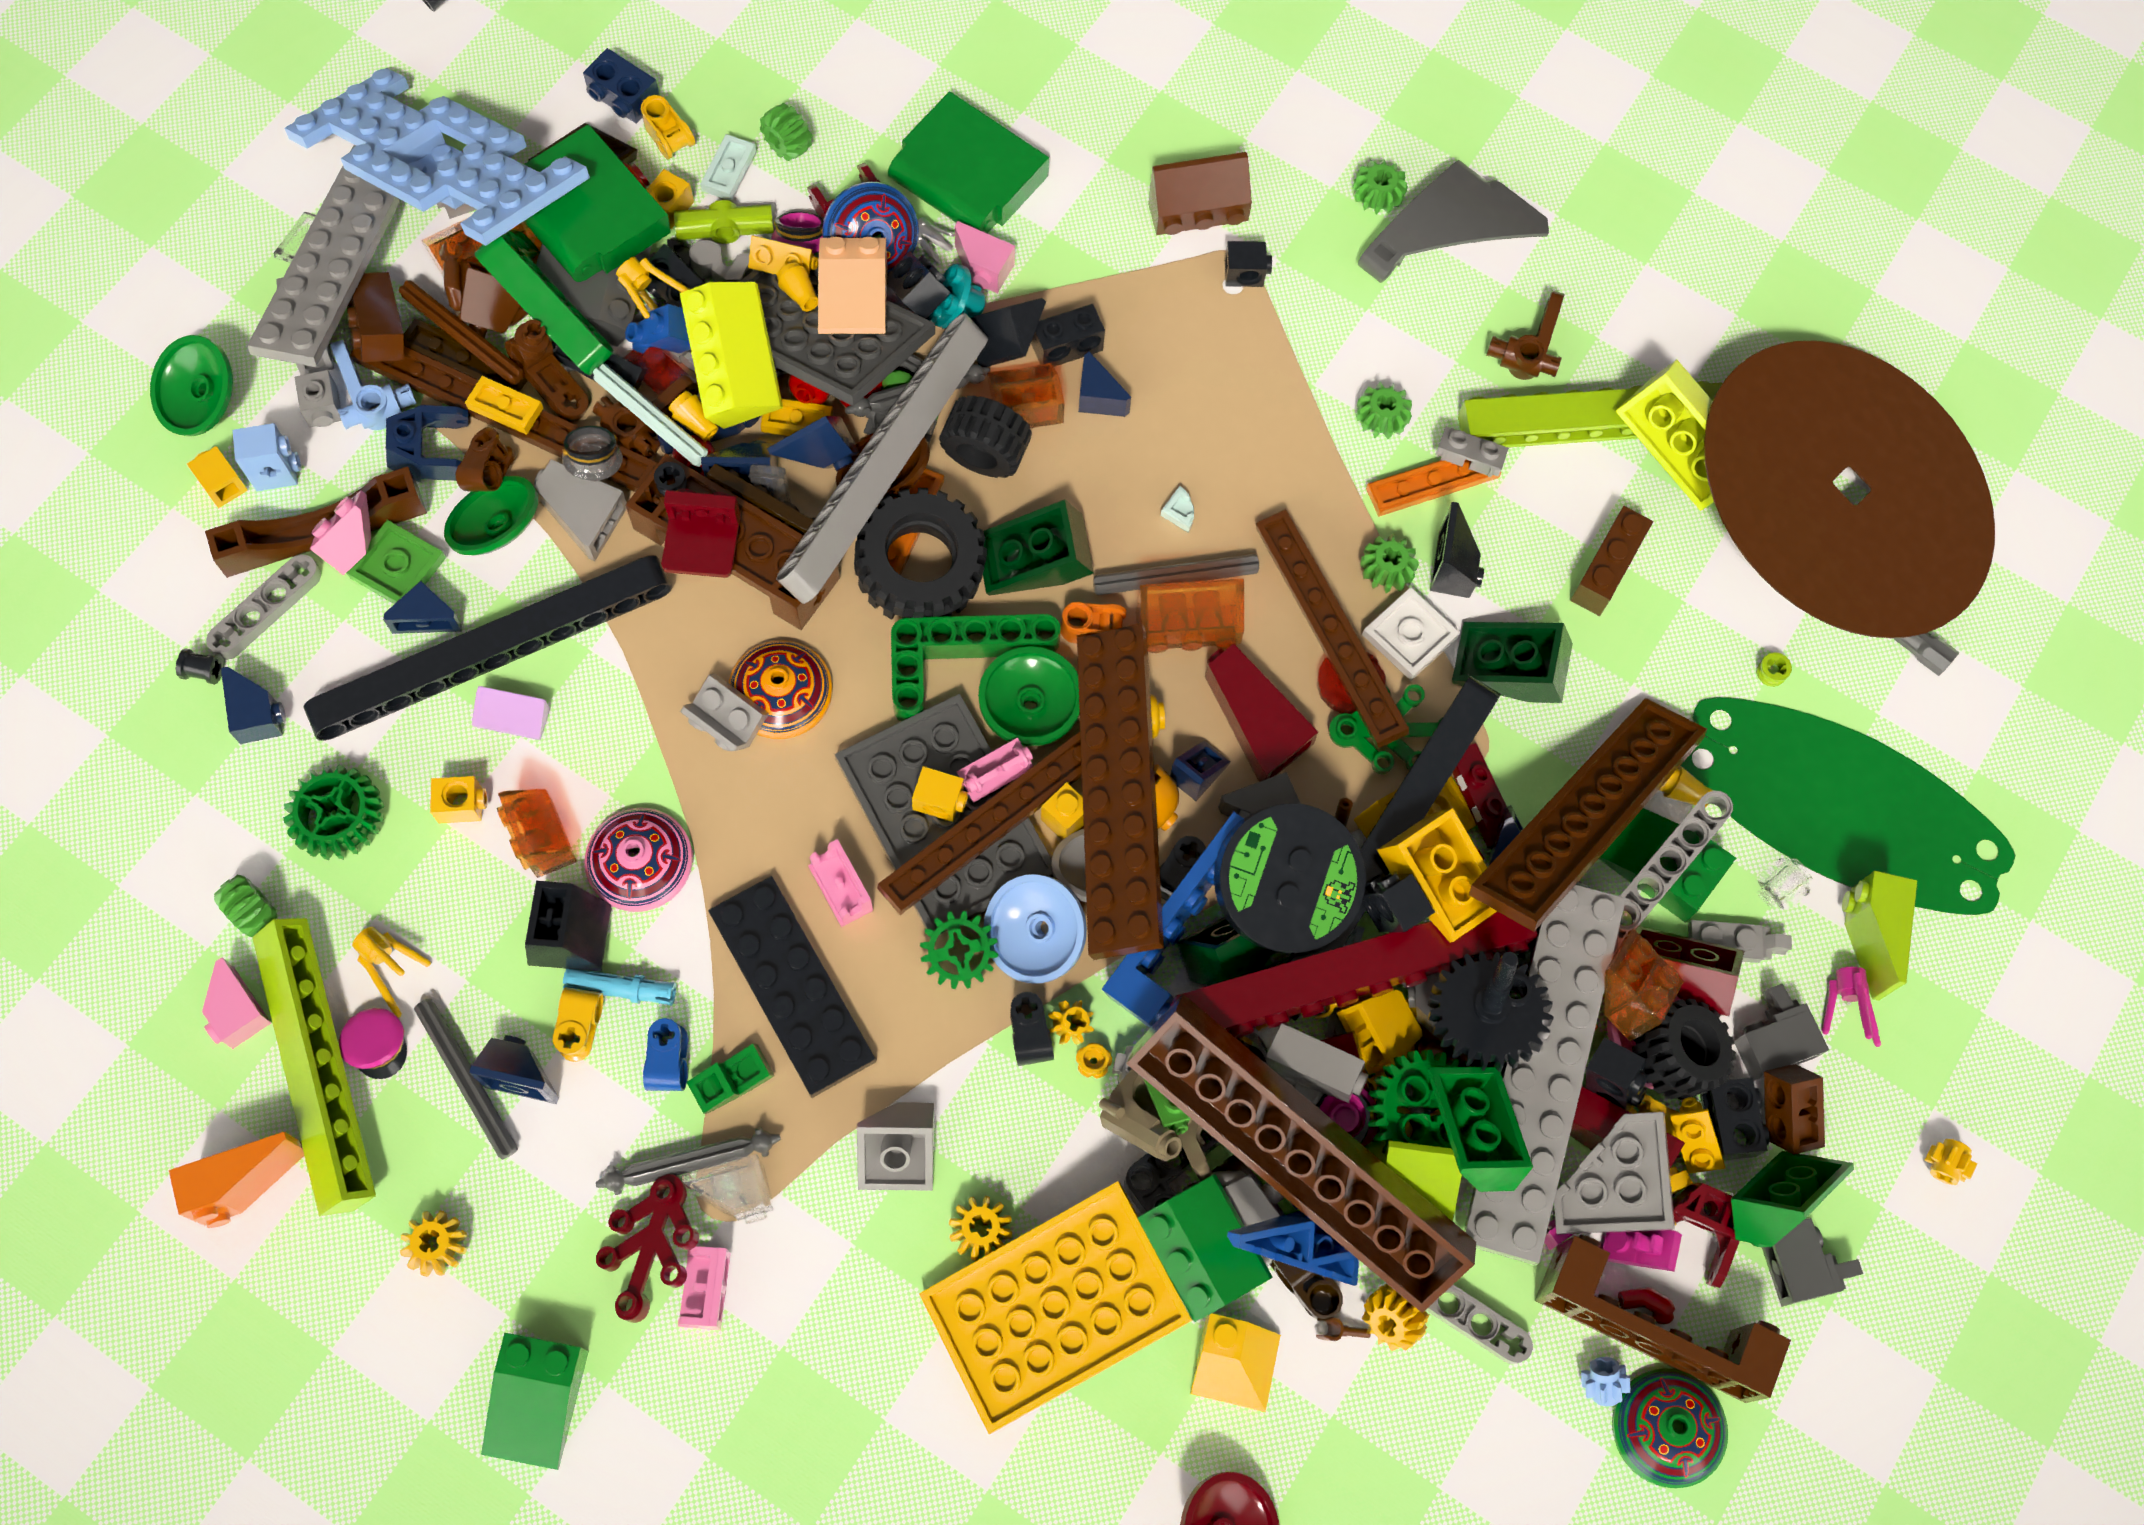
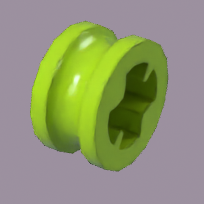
(1768, 661)

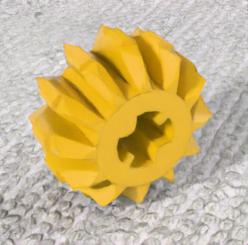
(987, 1217)
(419, 1247)
(1394, 1319)

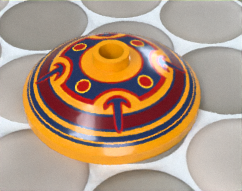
(797, 701)

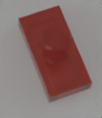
(660, 368)

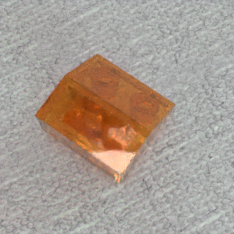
(1030, 392)
(535, 830)
(1638, 987)

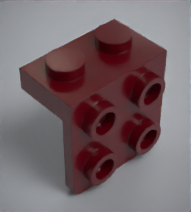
(700, 533)

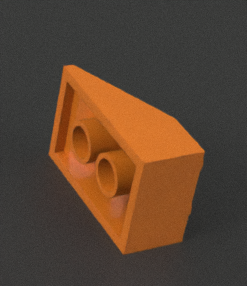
(232, 1180)

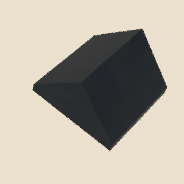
(1008, 331)

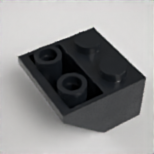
(566, 927)

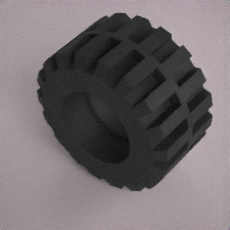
(985, 436)
(1706, 1054)

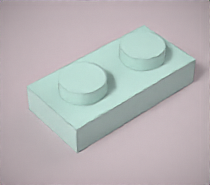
(728, 167)

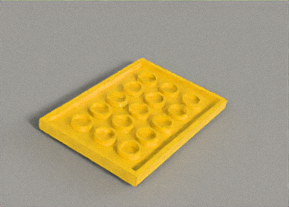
(1054, 1307)

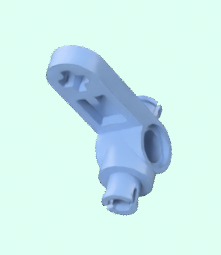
(367, 396)

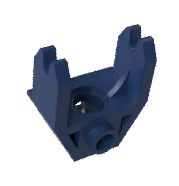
(405, 440)

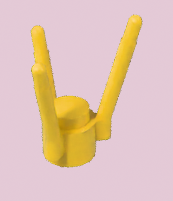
(635, 278)
(376, 949)

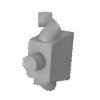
(1250, 1198)

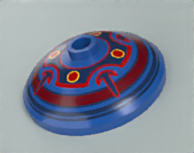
(874, 208)

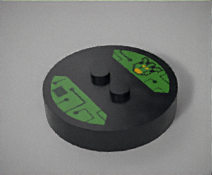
(1290, 878)

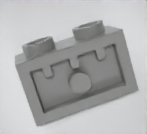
(725, 714)

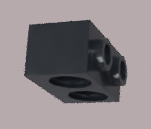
(675, 267)
(918, 284)
(1068, 336)
(1395, 902)
(1617, 1075)
(1745, 1118)

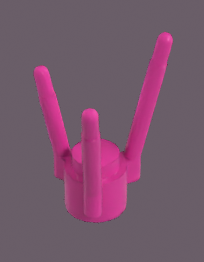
(1853, 987)

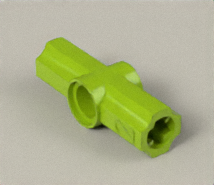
(723, 222)

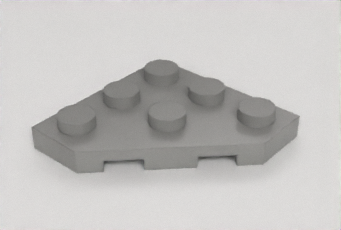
(1621, 1182)

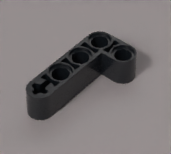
(1160, 1178)

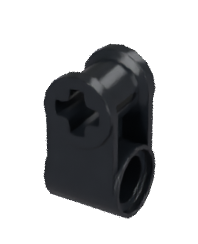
(1175, 867)
(1031, 1035)

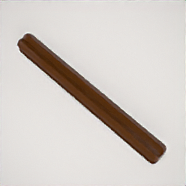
(461, 332)

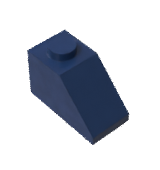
(250, 709)

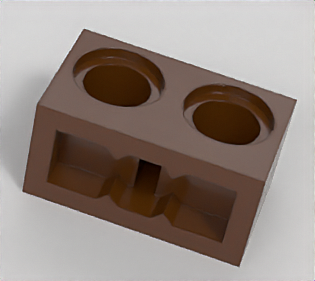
(1794, 1108)

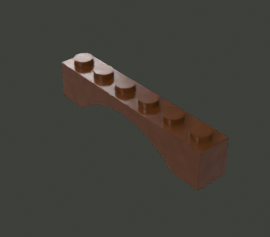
(257, 543)

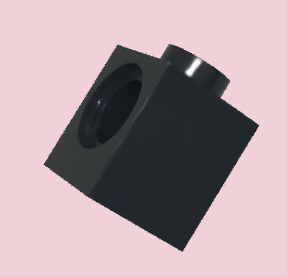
(1246, 264)

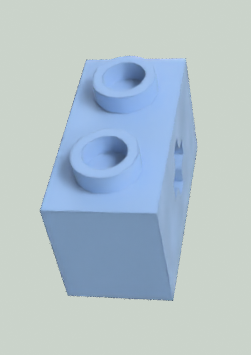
(266, 457)

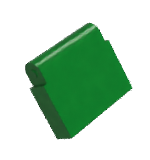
(968, 165)
(601, 218)

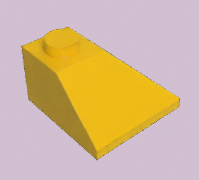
(1235, 1362)

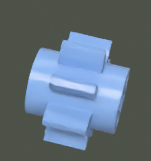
(1605, 1381)

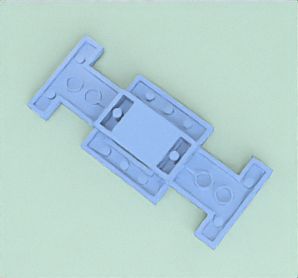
(409, 158)

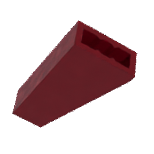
(1258, 713)
(1597, 1117)

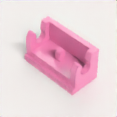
(840, 884)
(704, 1288)

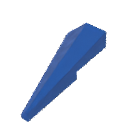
(1299, 1243)

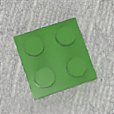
(396, 563)

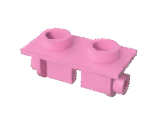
(996, 769)

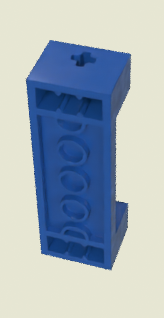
(1129, 983)

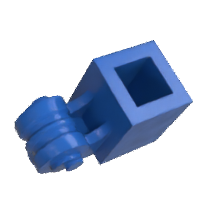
(663, 330)

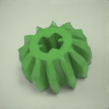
(785, 131)
(1380, 186)
(1384, 410)
(1389, 563)
(244, 905)

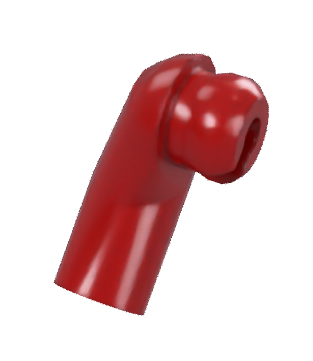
(1651, 1299)

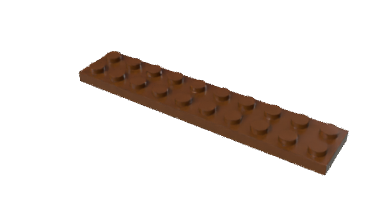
(1119, 794)
(1587, 814)

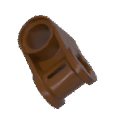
(485, 464)

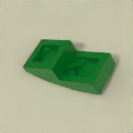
(730, 1079)

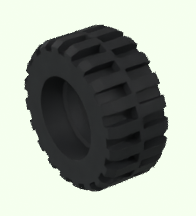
(926, 515)

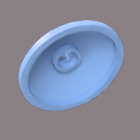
(1016, 922)

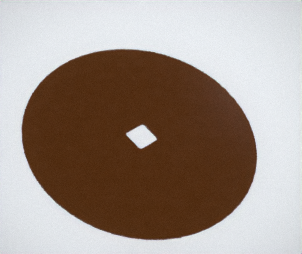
(1874, 568)

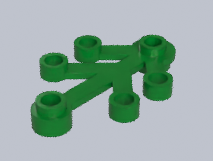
(1399, 747)

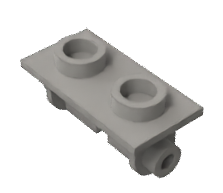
(1485, 455)

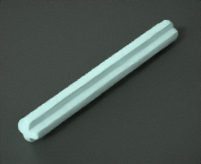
(650, 414)

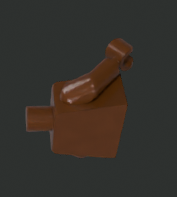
(478, 295)

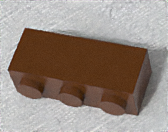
(375, 319)
(1611, 561)

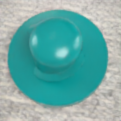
(963, 297)

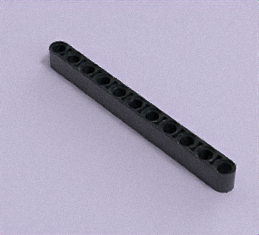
(486, 648)
(1422, 784)

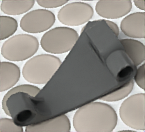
(1452, 212)

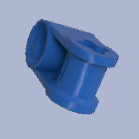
(666, 1063)

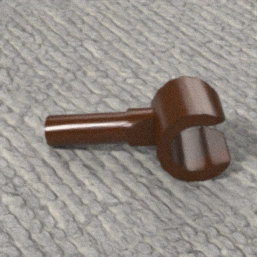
(1337, 1330)

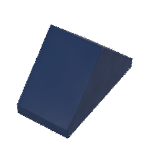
(1100, 391)
(421, 612)
(1198, 769)

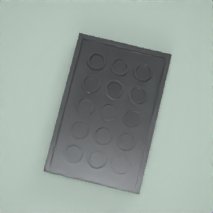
(836, 363)
(883, 779)

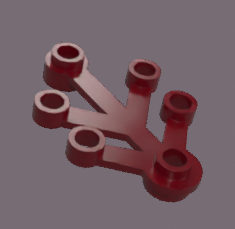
(650, 1241)

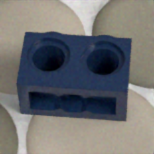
(619, 84)

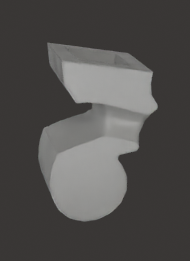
(708, 263)

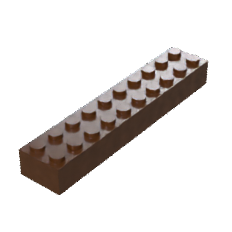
(1303, 1154)

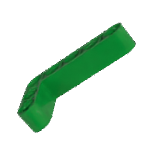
(511, 264)
(958, 646)

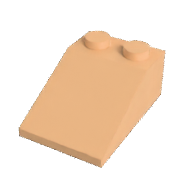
(852, 285)

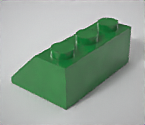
(1481, 1127)
(1784, 1196)
(1195, 1249)

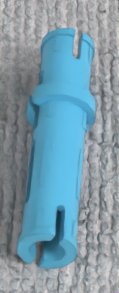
(627, 987)

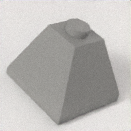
(897, 1148)

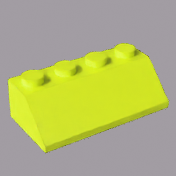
(731, 352)
(1671, 423)

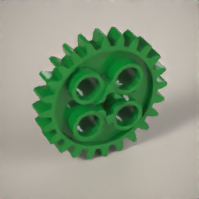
(1392, 1094)

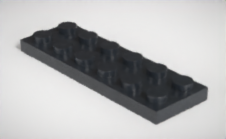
(792, 987)

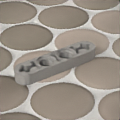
(259, 602)
(1461, 1322)

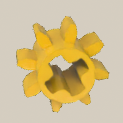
(1079, 1018)
(1951, 1161)

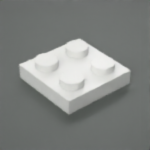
(1410, 633)

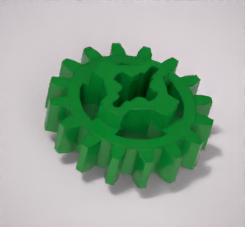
(942, 954)

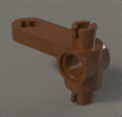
(1534, 347)
(534, 354)
(617, 417)

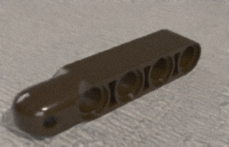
(1315, 1292)

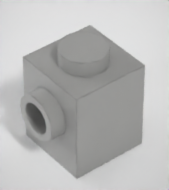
(318, 398)

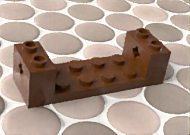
(760, 548)
(1744, 1368)

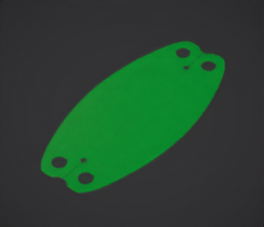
(1848, 804)

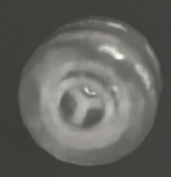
(1784, 883)

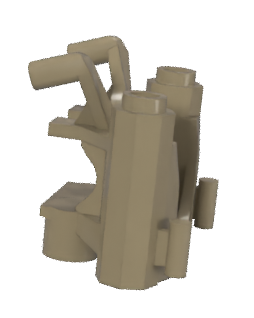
(1134, 1118)

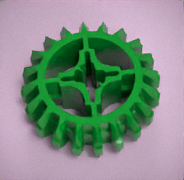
(342, 788)

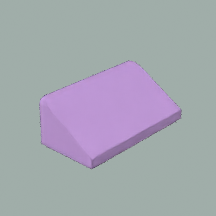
(510, 713)

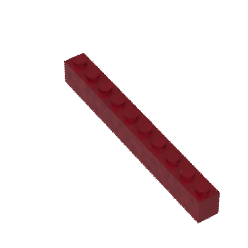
(1351, 972)

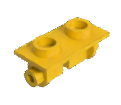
(772, 255)
(1696, 1130)

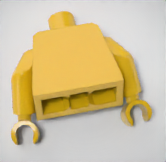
(1382, 1028)

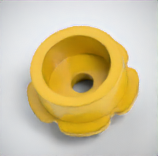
(1097, 1051)

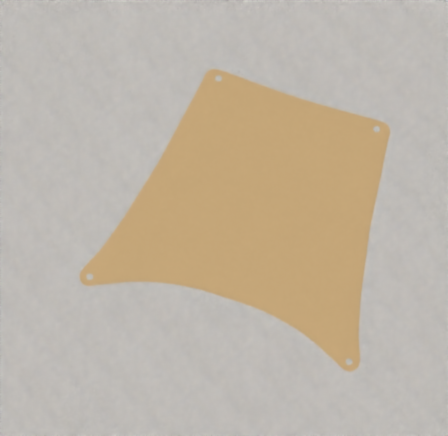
(1209, 412)

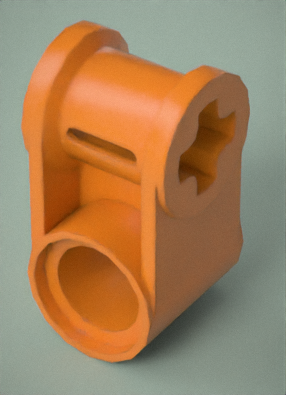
(1095, 619)

